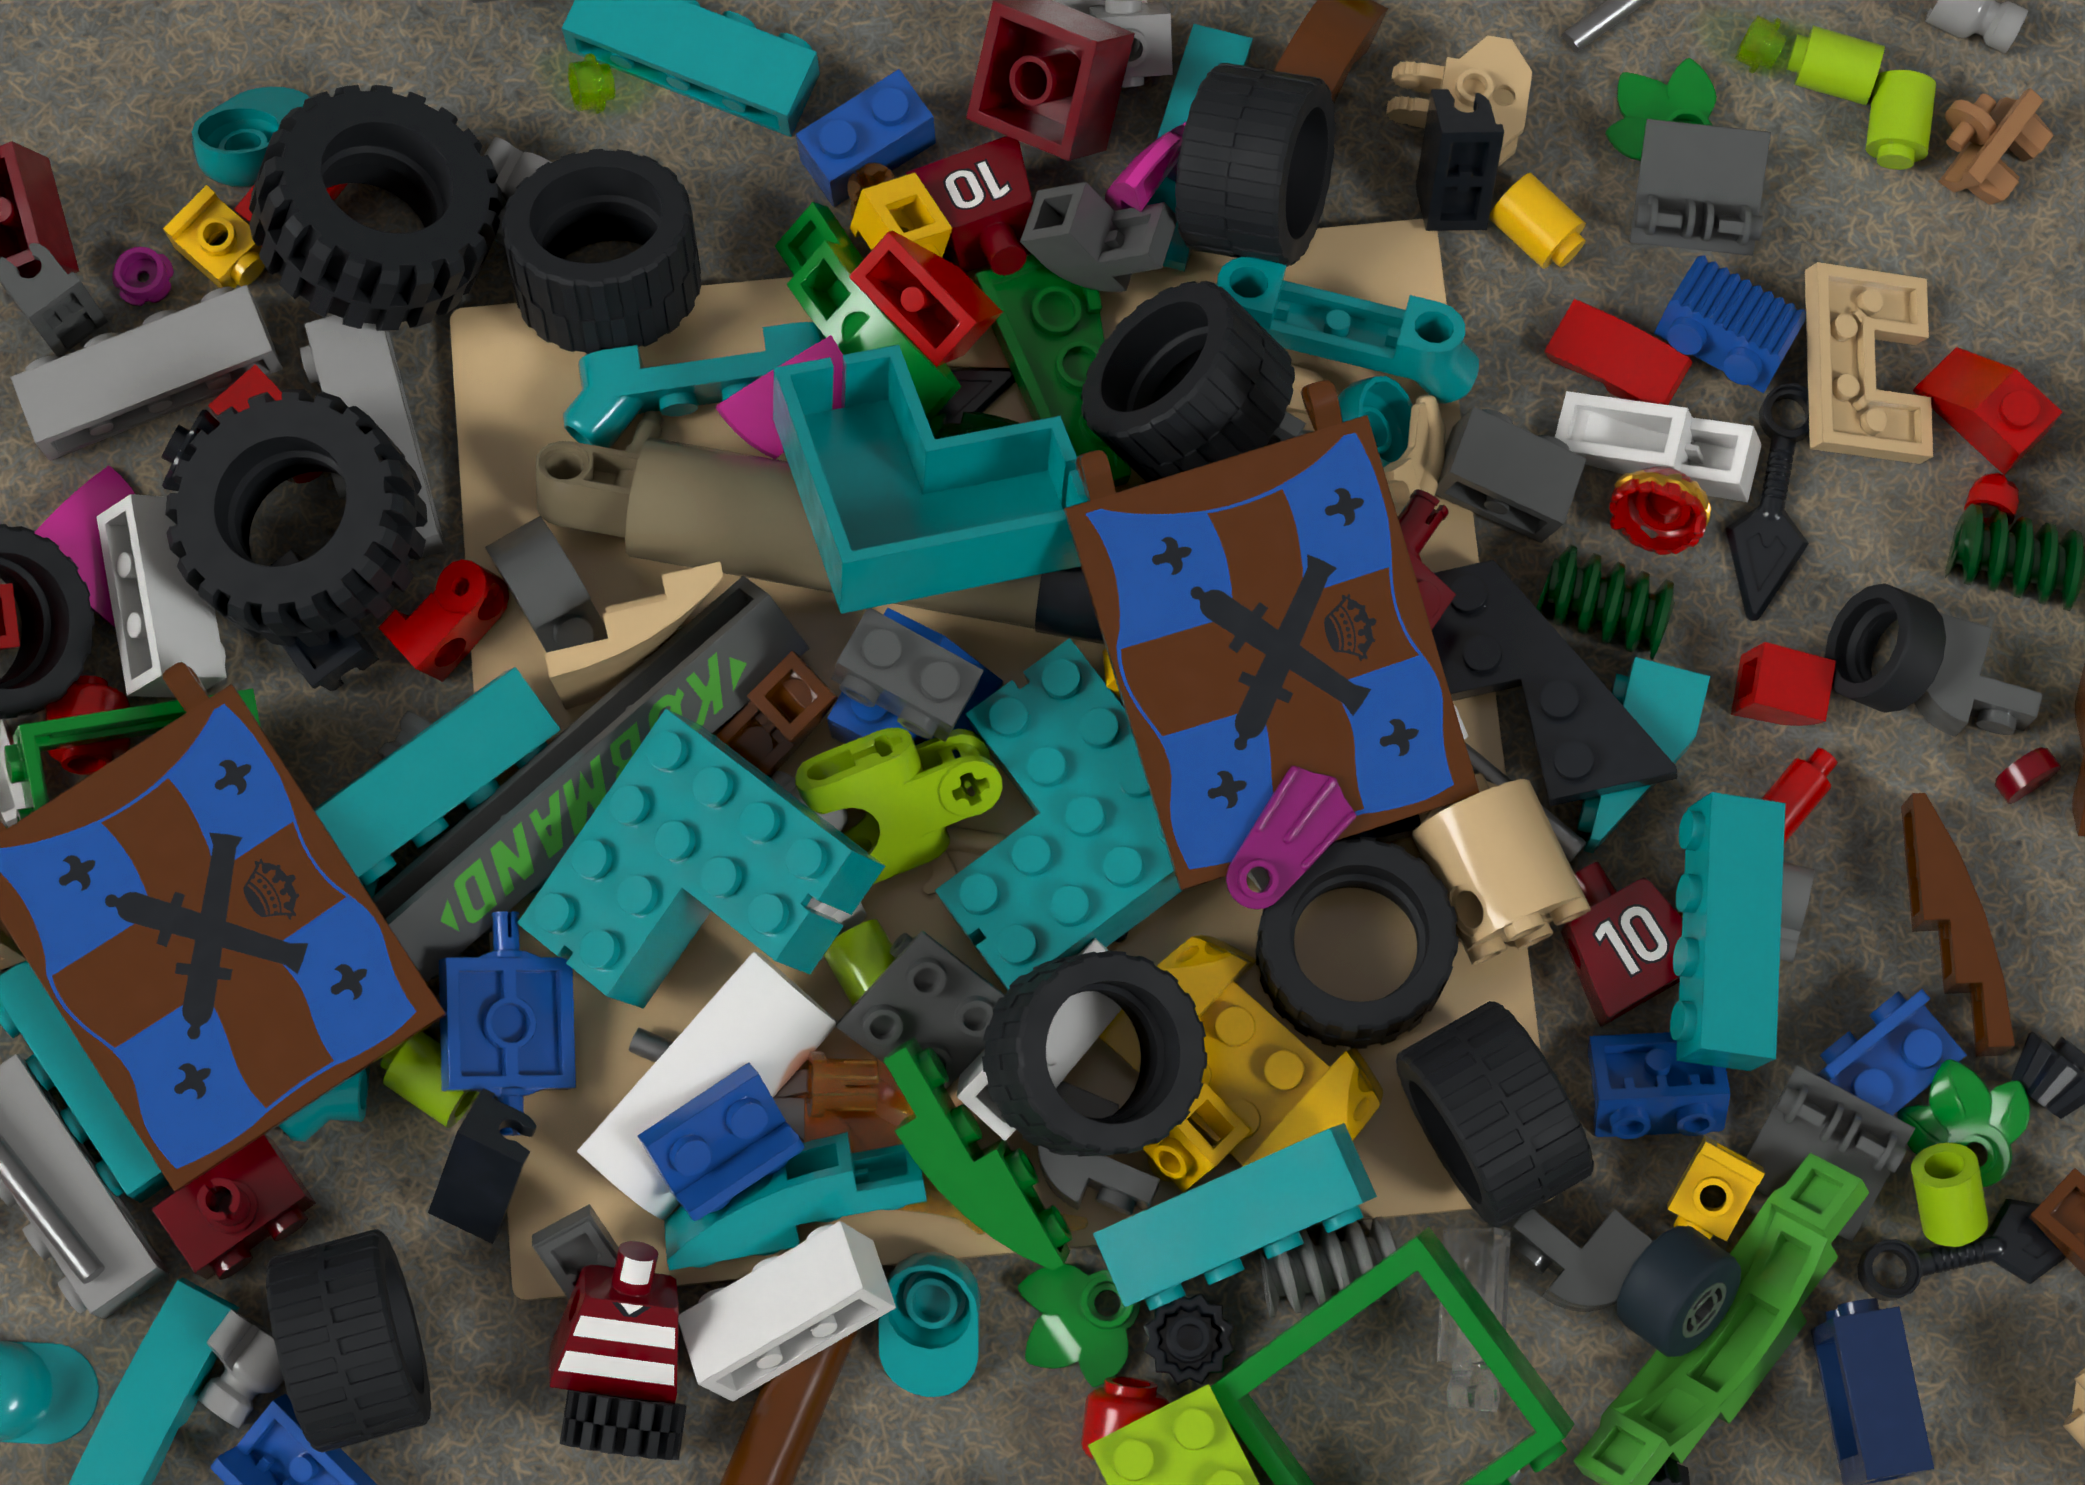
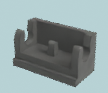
(53, 301)

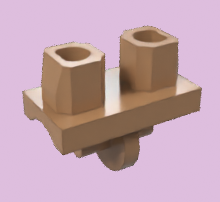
(1982, 137)

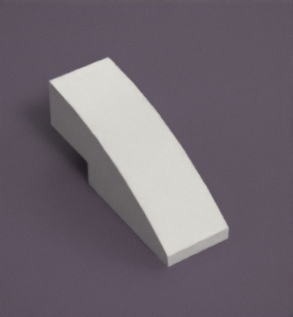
(1643, 435)

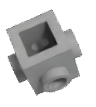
(1152, 39)

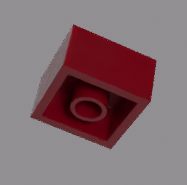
(1050, 76)

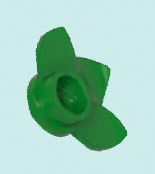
(1685, 99)
(1967, 1113)
(1071, 1325)

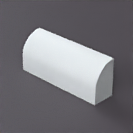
(751, 1019)

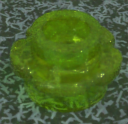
(1761, 44)
(590, 84)

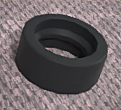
(1913, 660)

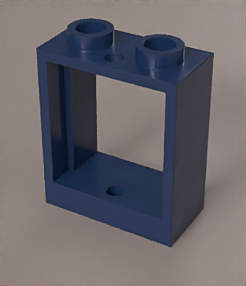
(1871, 1393)

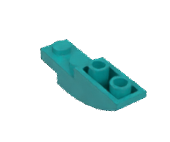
(812, 1187)

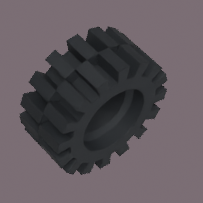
(623, 1425)

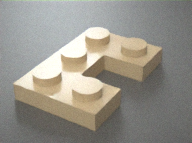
(1843, 319)

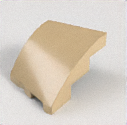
(633, 633)

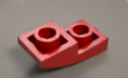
(1617, 354)

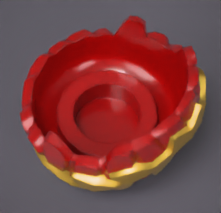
(1664, 503)

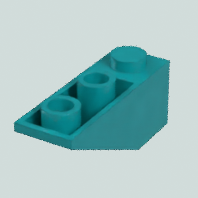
(1669, 709)

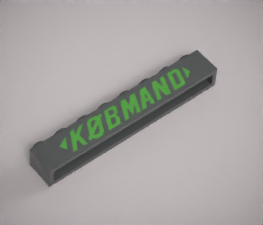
(535, 815)

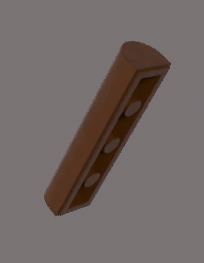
(786, 1420)

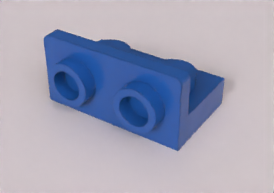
(1894, 1057)
(1649, 1092)
(721, 1143)

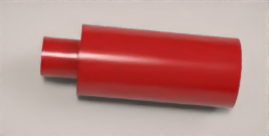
(1802, 788)

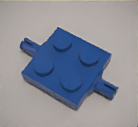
(507, 1020)

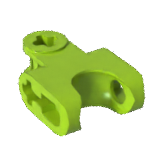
(905, 791)

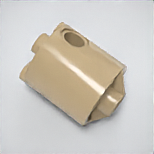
(1500, 868)

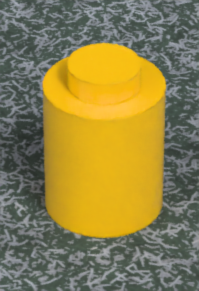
(1539, 222)

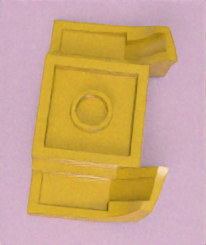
(1254, 1060)

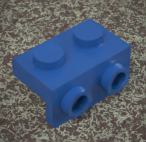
(279, 1454)

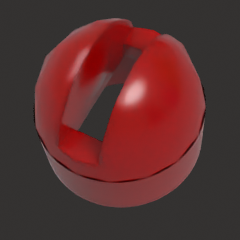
(1997, 492)

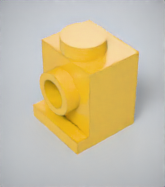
(904, 208)
(200, 226)
(1185, 1153)
(1721, 1167)

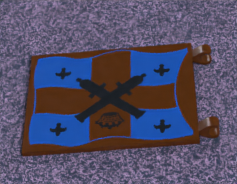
(1269, 628)
(206, 935)

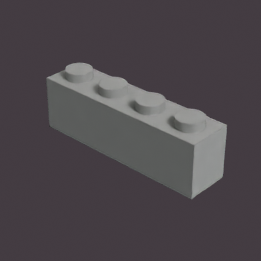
(144, 371)
(365, 374)
(68, 1175)

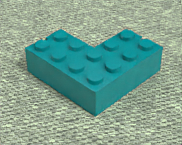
(914, 511)
(686, 837)
(1093, 850)

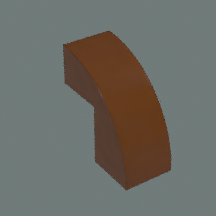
(1332, 40)

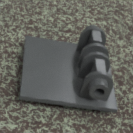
(1700, 187)
(924, 997)
(1835, 1126)

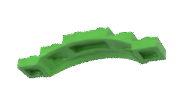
(1680, 1397)

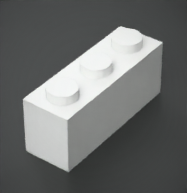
(153, 606)
(785, 1311)

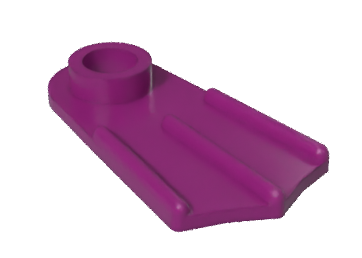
(1289, 835)

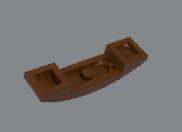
(780, 715)

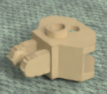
(1489, 68)

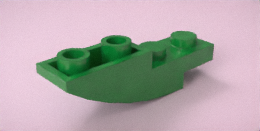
(821, 264)
(985, 1185)

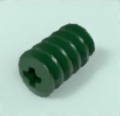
(2018, 555)
(1608, 600)

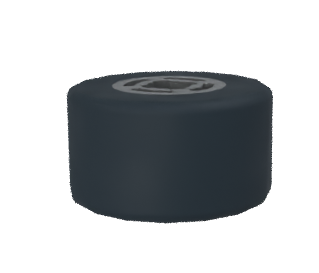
(1678, 1291)

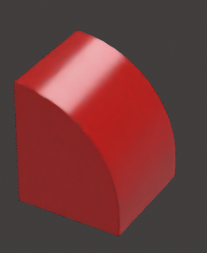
(1783, 686)

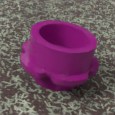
(139, 261)

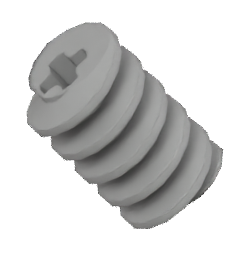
(1325, 1265)

